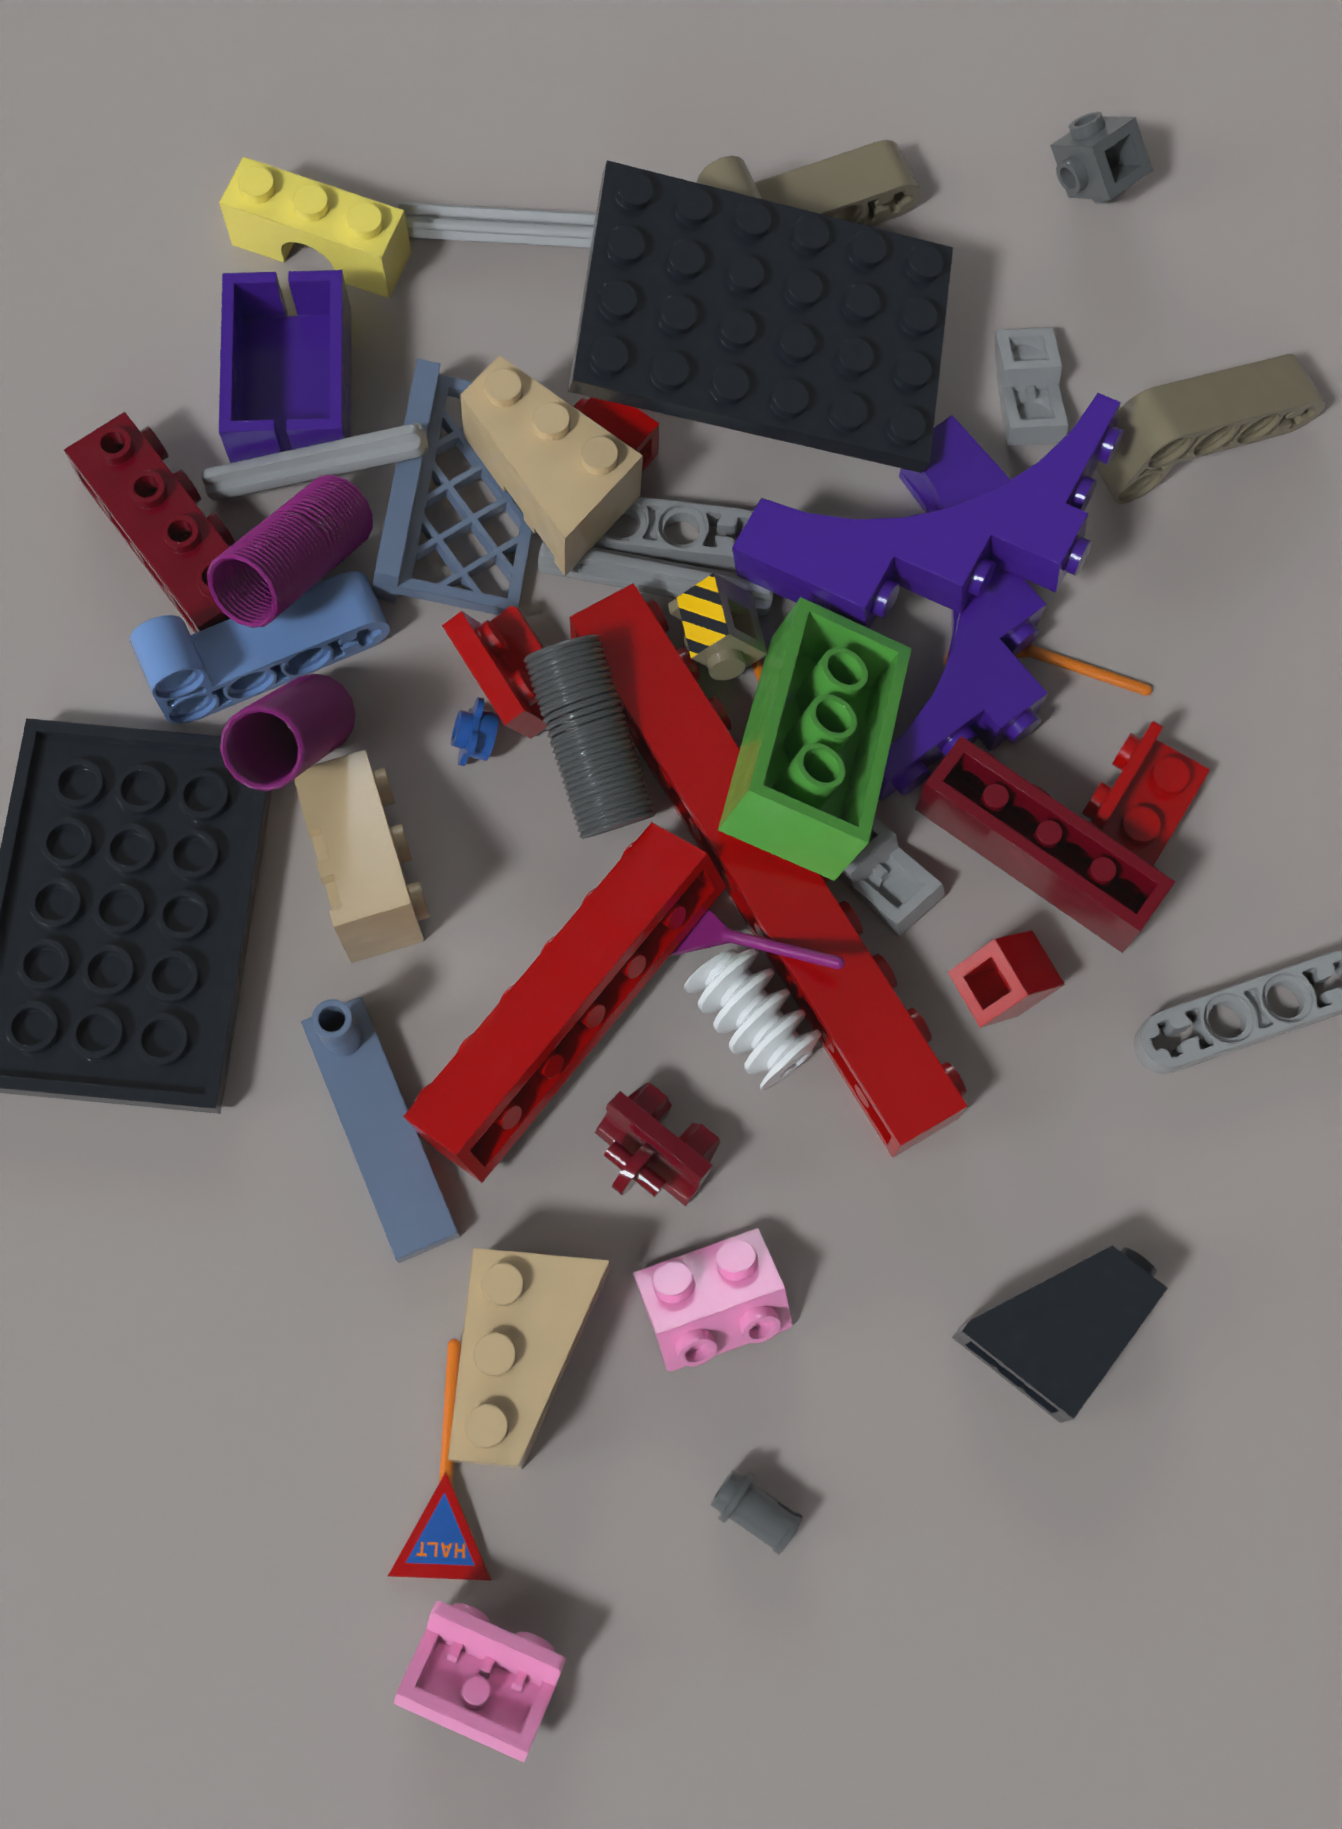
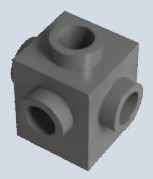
(1100, 157)

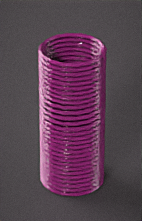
(290, 551)
(263, 749)

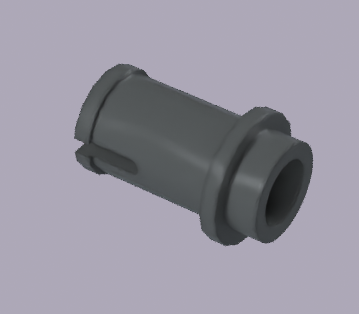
(756, 1511)

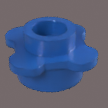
(475, 732)

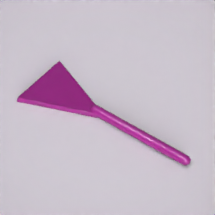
(712, 932)

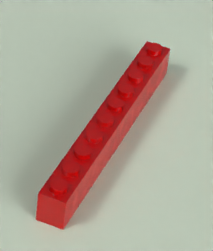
(693, 757)

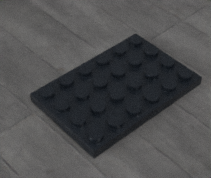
(762, 318)
(124, 915)

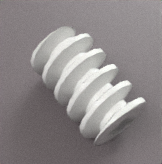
(753, 1014)

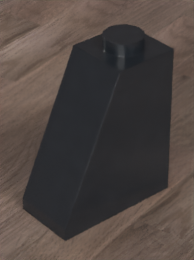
(1066, 1330)

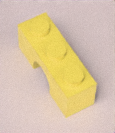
(275, 208)

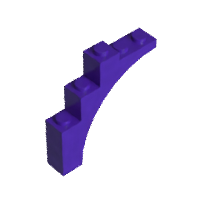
(946, 555)
(983, 684)

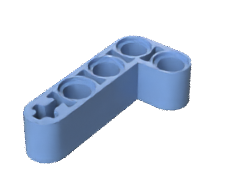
(235, 662)

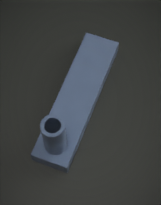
(379, 1136)

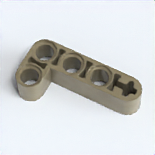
(855, 186)
(1207, 417)

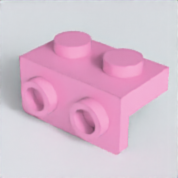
(714, 1300)
(481, 1679)

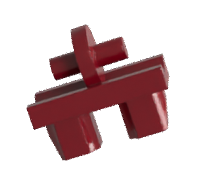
(652, 1153)

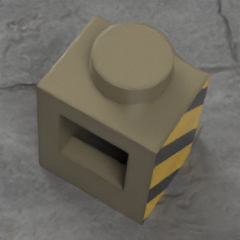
(720, 626)

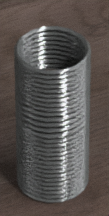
(598, 754)

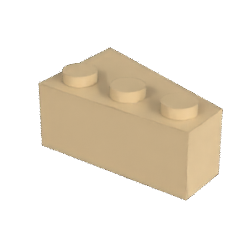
(550, 459)
(361, 856)
(515, 1347)

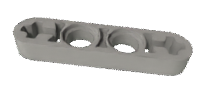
(658, 514)
(1252, 1008)

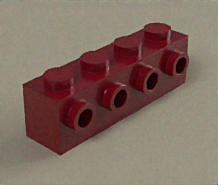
(154, 513)
(1043, 844)

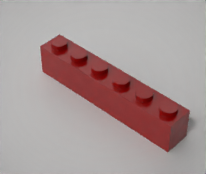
(565, 1001)

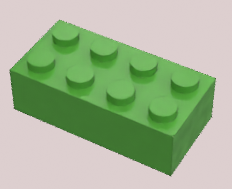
(817, 740)

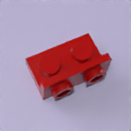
(496, 660)
(1147, 795)

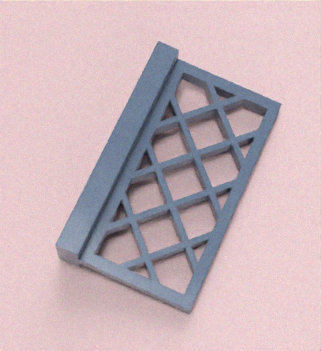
(411, 497)

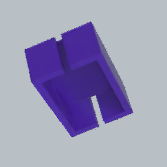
(280, 373)

